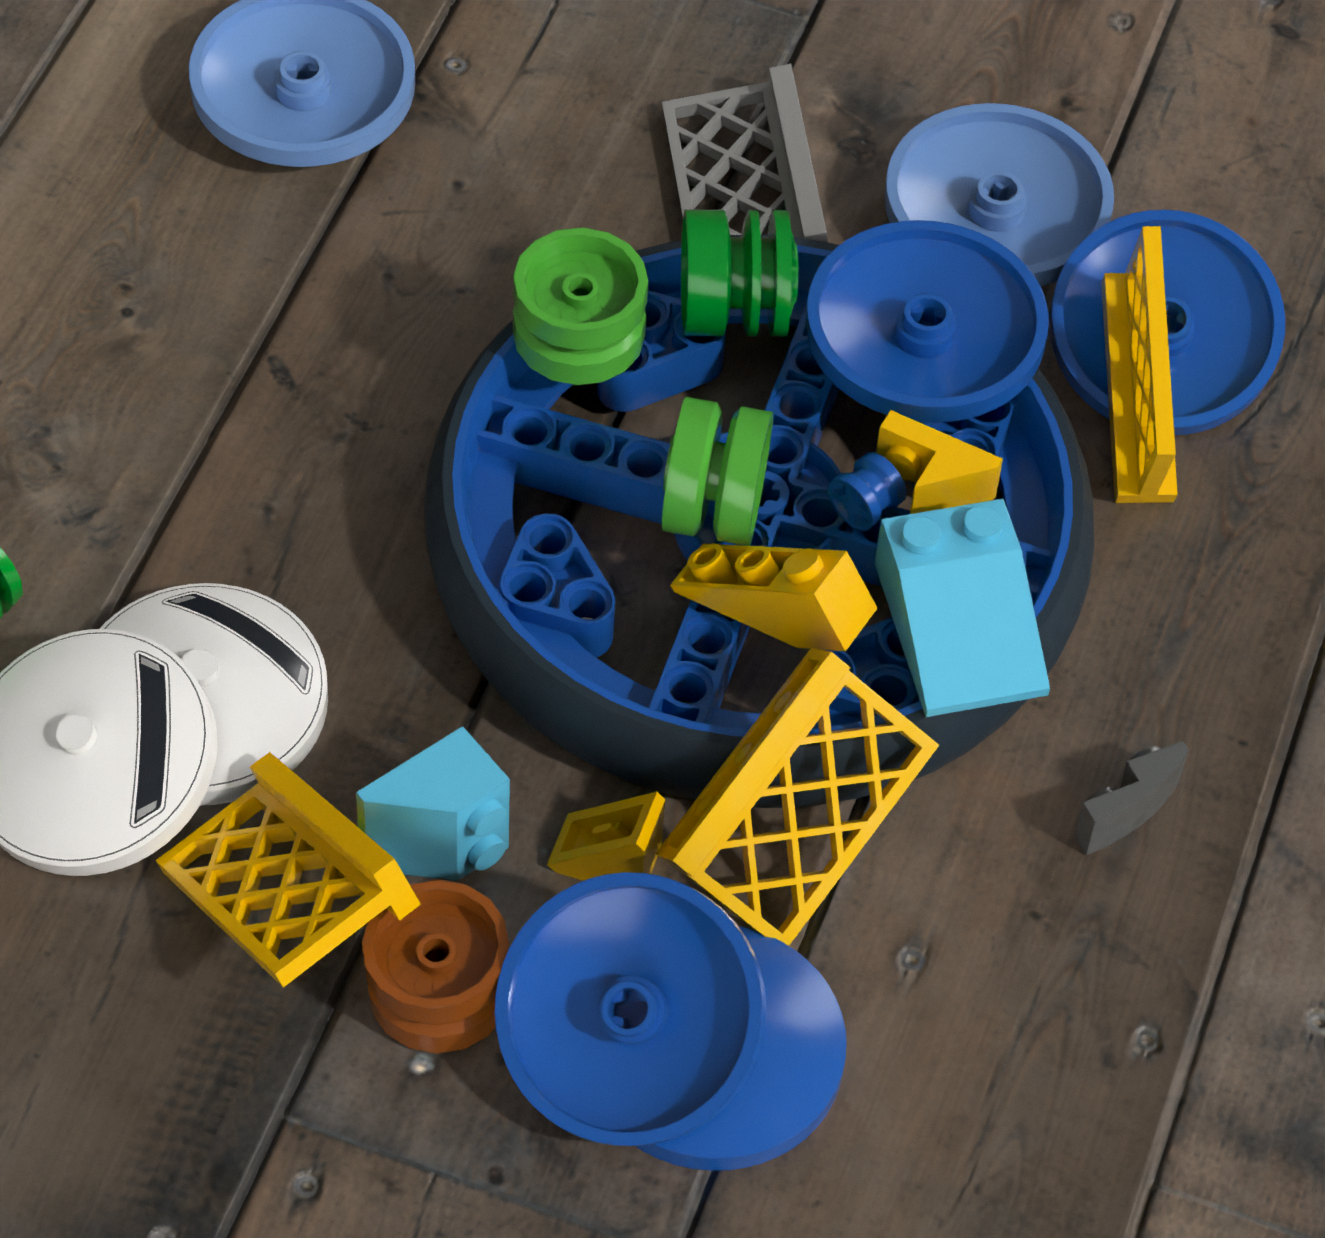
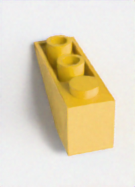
(787, 593)

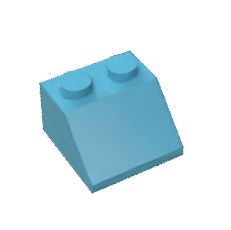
(440, 810)

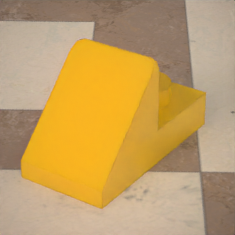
(941, 466)

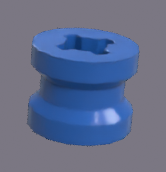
(867, 491)

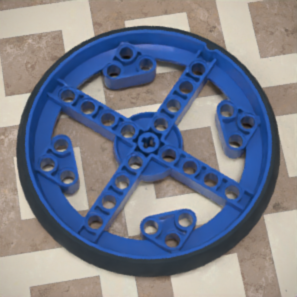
(547, 656)

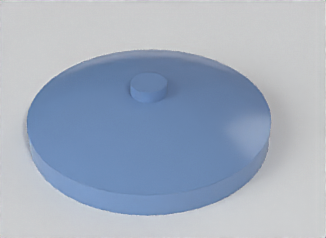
(302, 79)
(1006, 177)

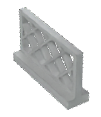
(786, 139)

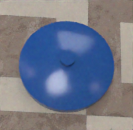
(1219, 313)
(926, 321)
(630, 1009)
(791, 1079)

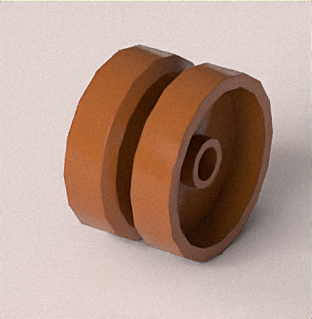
(436, 968)

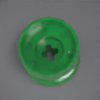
(736, 272)

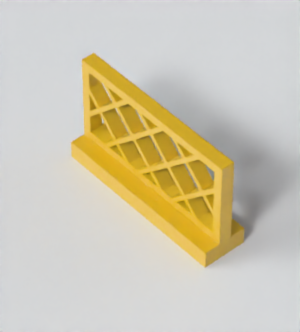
(1140, 376)
(755, 764)
(322, 840)

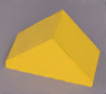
(610, 838)

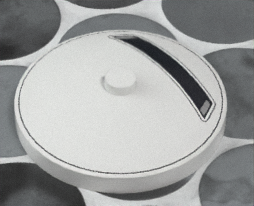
(253, 666)
(100, 751)

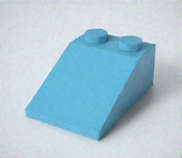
(962, 606)

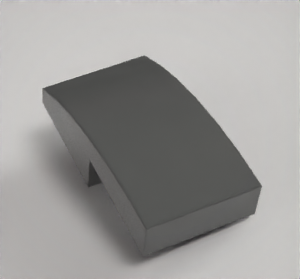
(1144, 789)

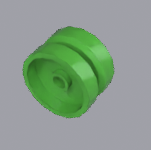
(579, 306)
(706, 470)

